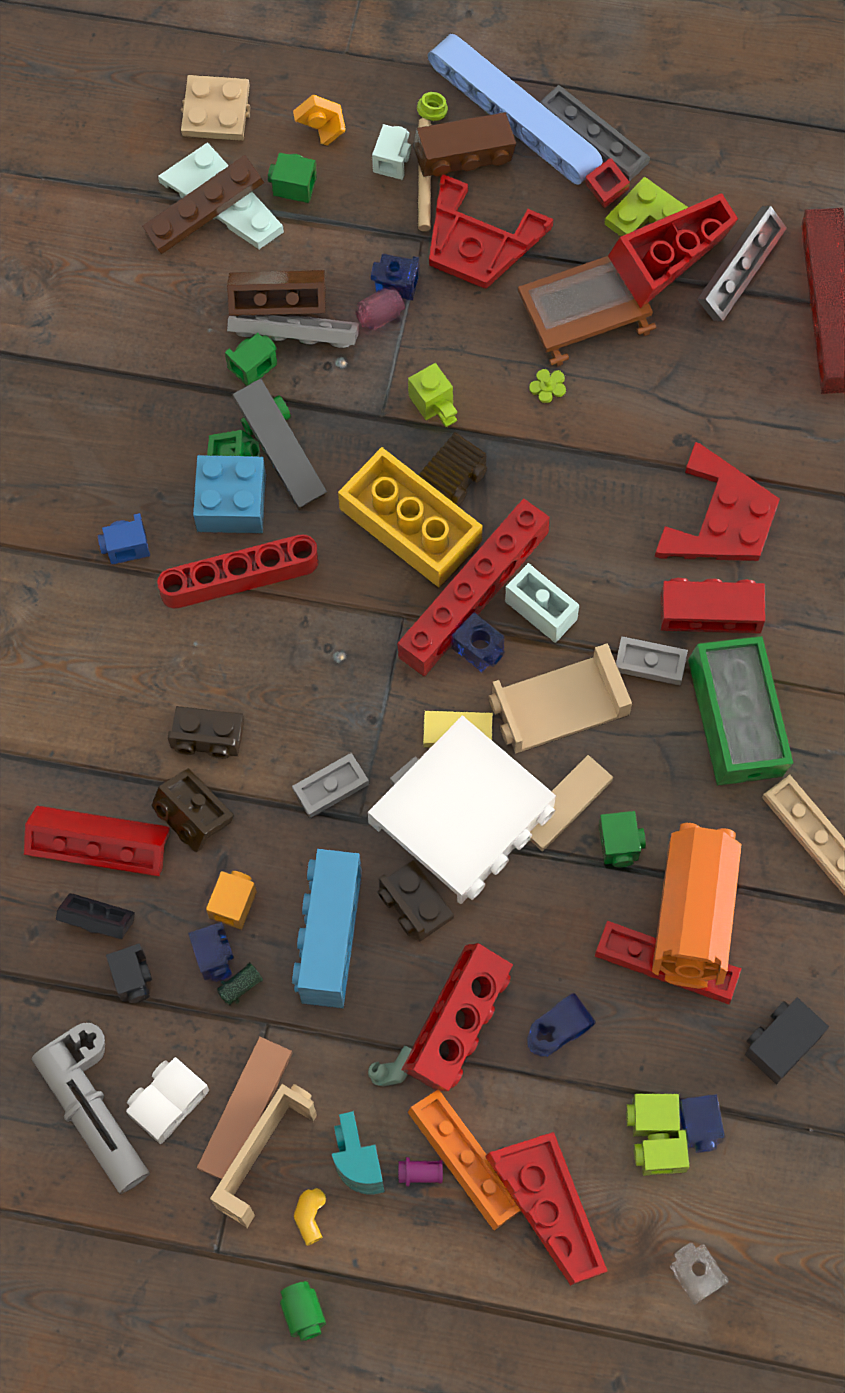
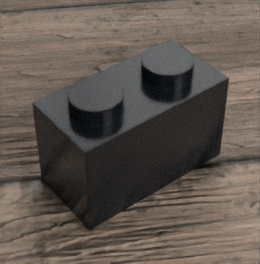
(785, 1040)

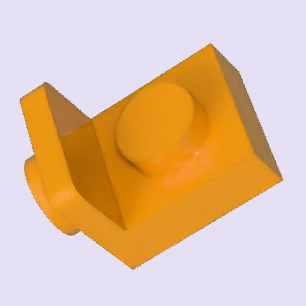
(321, 115)

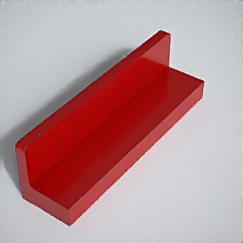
(95, 840)

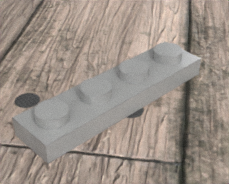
(306, 329)

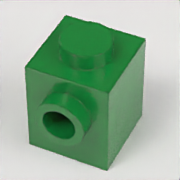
(293, 177)
(621, 838)

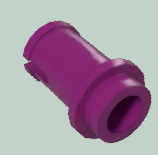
(420, 1171)

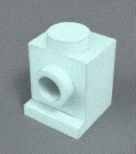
(391, 151)

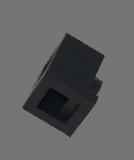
(130, 974)

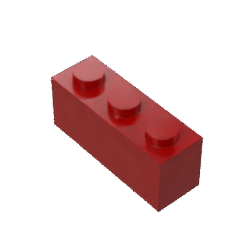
(712, 606)

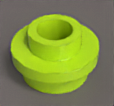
(432, 106)

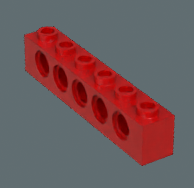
(473, 586)

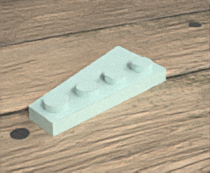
(246, 218)

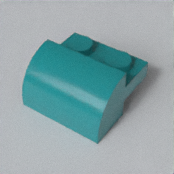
(356, 1164)

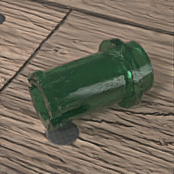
(239, 984)

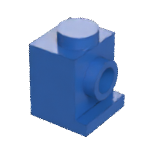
(124, 540)

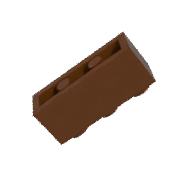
(464, 144)
(276, 292)

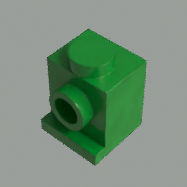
(252, 358)

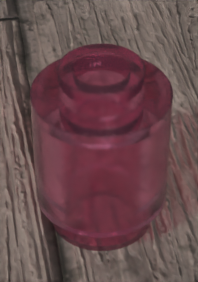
(379, 308)

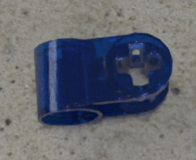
(564, 1022)

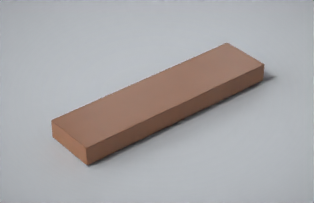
(245, 1106)

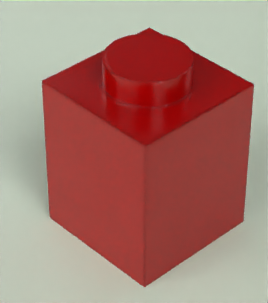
(607, 183)

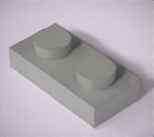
(651, 660)
(330, 785)

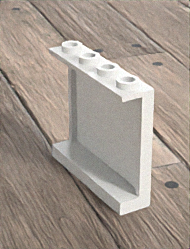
(463, 809)

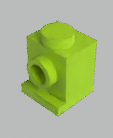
(662, 1154)

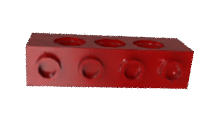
(424, 1059)

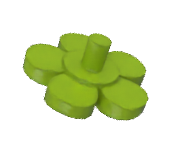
(548, 385)

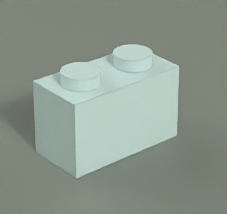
(541, 603)

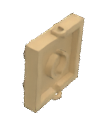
(215, 107)

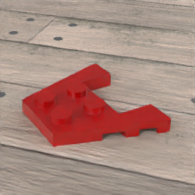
(474, 248)
(735, 519)

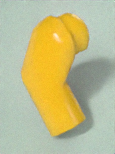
(305, 1213)

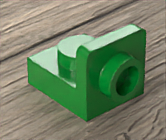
(233, 444)

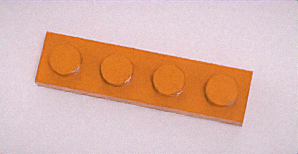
(464, 1158)

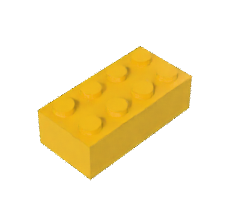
(410, 517)

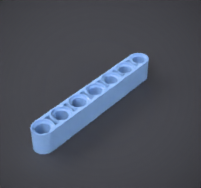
(527, 117)

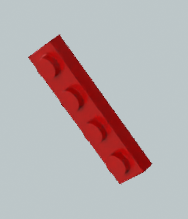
(637, 951)

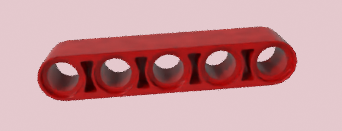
(226, 583)

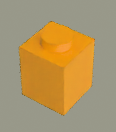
(231, 899)

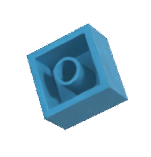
(229, 494)

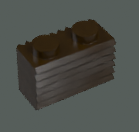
(455, 468)

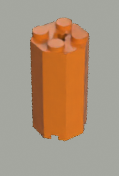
(697, 906)

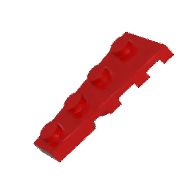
(549, 1201)

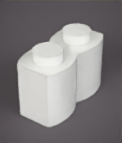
(166, 1100)

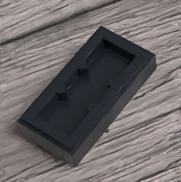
(95, 916)

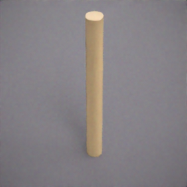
(424, 193)

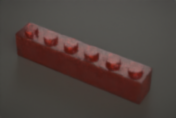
(825, 268)

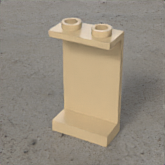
(561, 701)
(223, 1196)

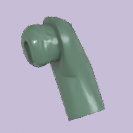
(389, 1073)

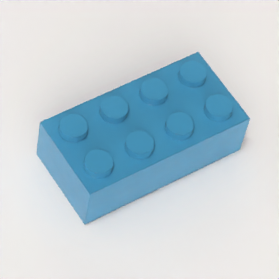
(329, 928)

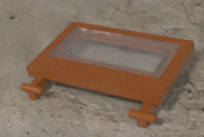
(581, 305)

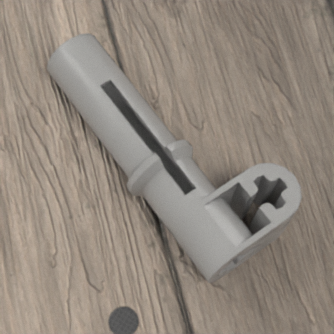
(61, 1074)

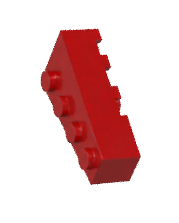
(667, 248)

